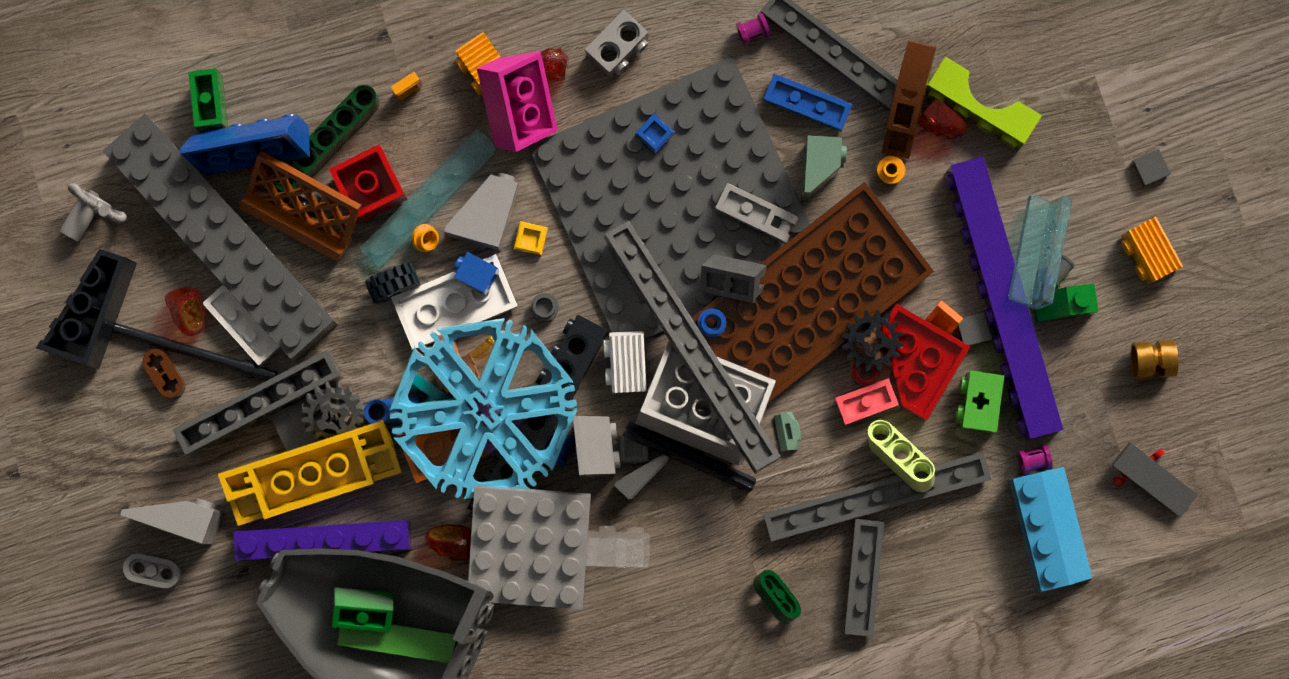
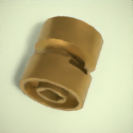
(1154, 359)

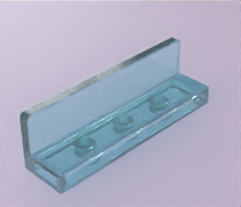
(1040, 251)

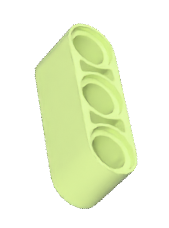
(903, 468)

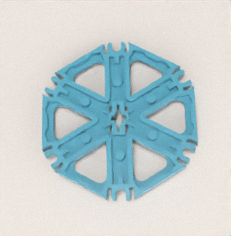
(494, 383)

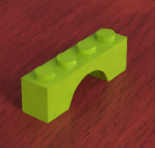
(1011, 123)

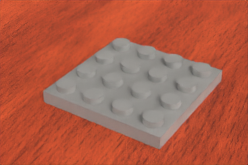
(530, 545)

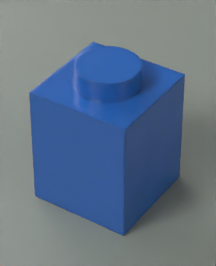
(475, 273)

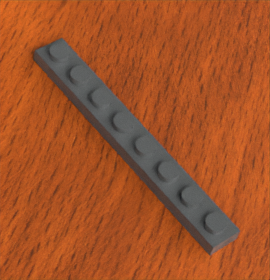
(873, 498)

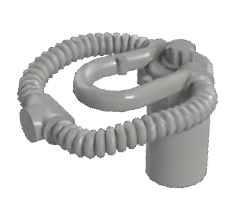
(85, 210)

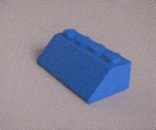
(239, 145)

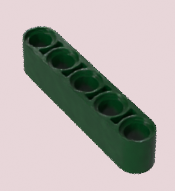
(340, 133)

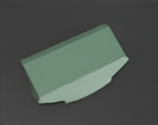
(788, 431)

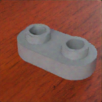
(153, 570)

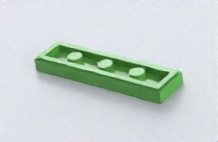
(401, 642)

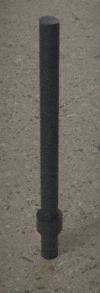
(246, 368)

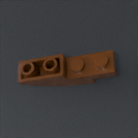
(908, 99)

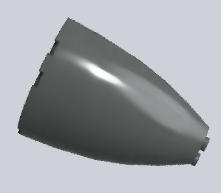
(300, 611)

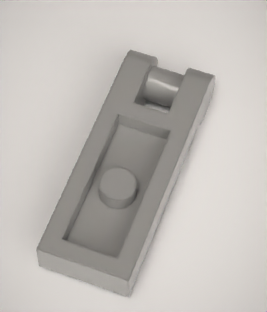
(755, 212)

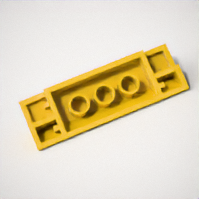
(310, 473)

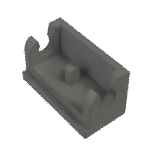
(732, 278)

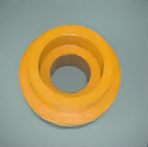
(888, 178)
(430, 236)

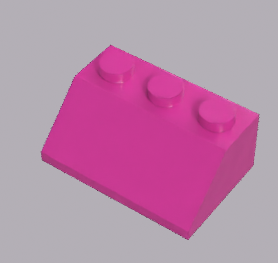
(517, 100)

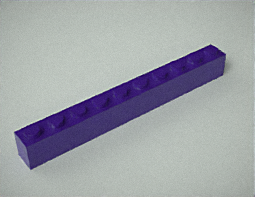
(1010, 320)

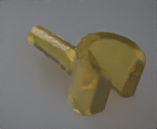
(484, 346)

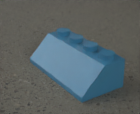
(1050, 529)

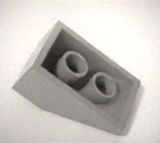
(595, 446)
(187, 519)

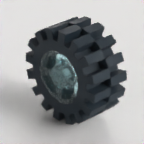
(392, 282)

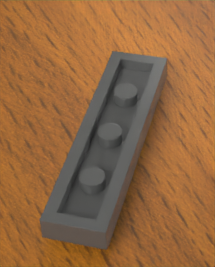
(863, 577)

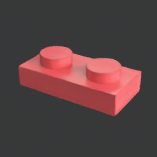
(866, 401)

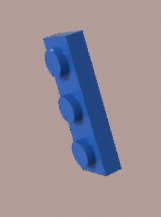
(807, 102)

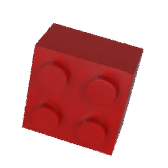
(370, 182)

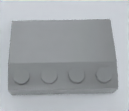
(683, 413)

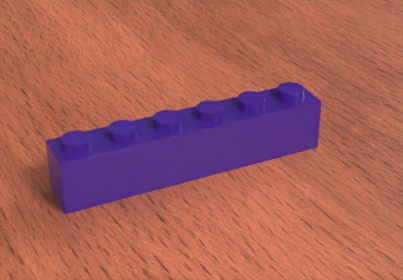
(357, 536)

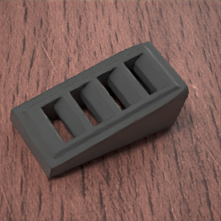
(638, 479)

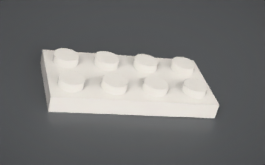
(450, 303)

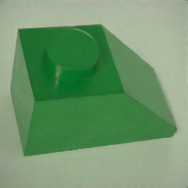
(1070, 303)

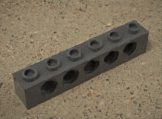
(257, 404)

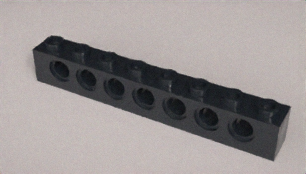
(593, 338)

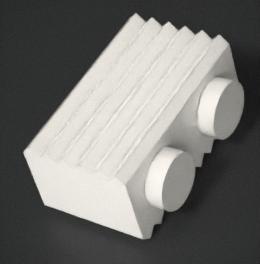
(627, 361)

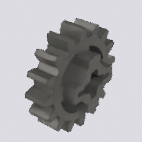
(338, 402)

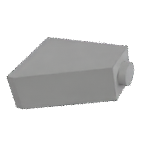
(486, 213)

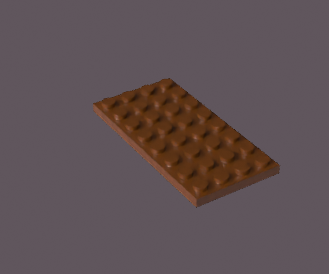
(814, 286)

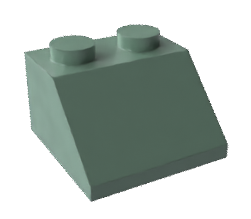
(821, 163)

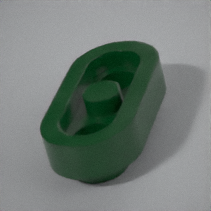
(777, 596)

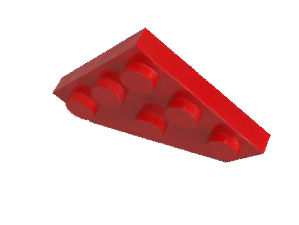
(925, 361)

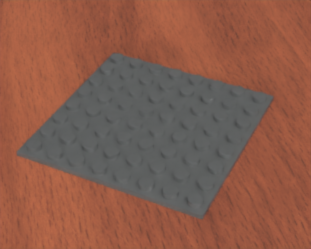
(609, 177)

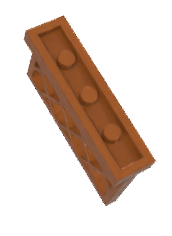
(294, 219)

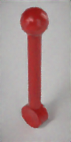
(1119, 480)

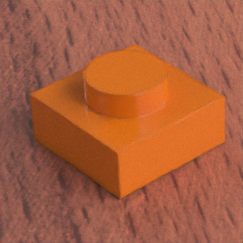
(944, 317)

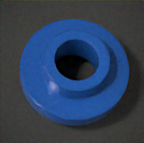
(721, 322)

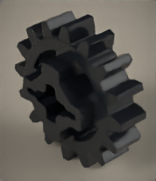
(886, 343)

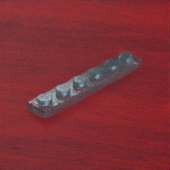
(429, 198)

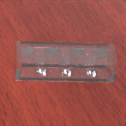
(618, 549)

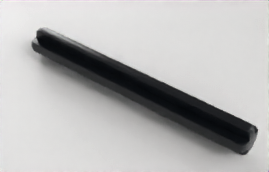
(689, 457)

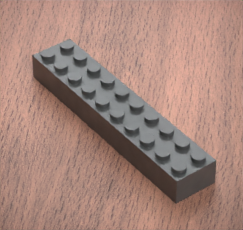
(220, 238)

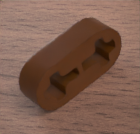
(158, 377)

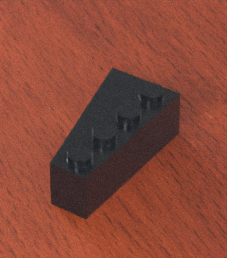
(91, 311)

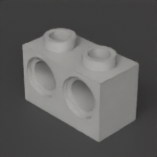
(611, 39)

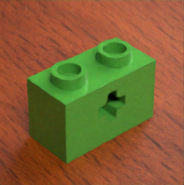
(987, 416)

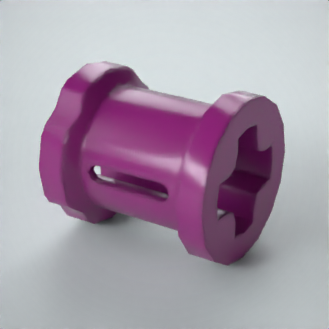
(753, 29)
(1035, 460)

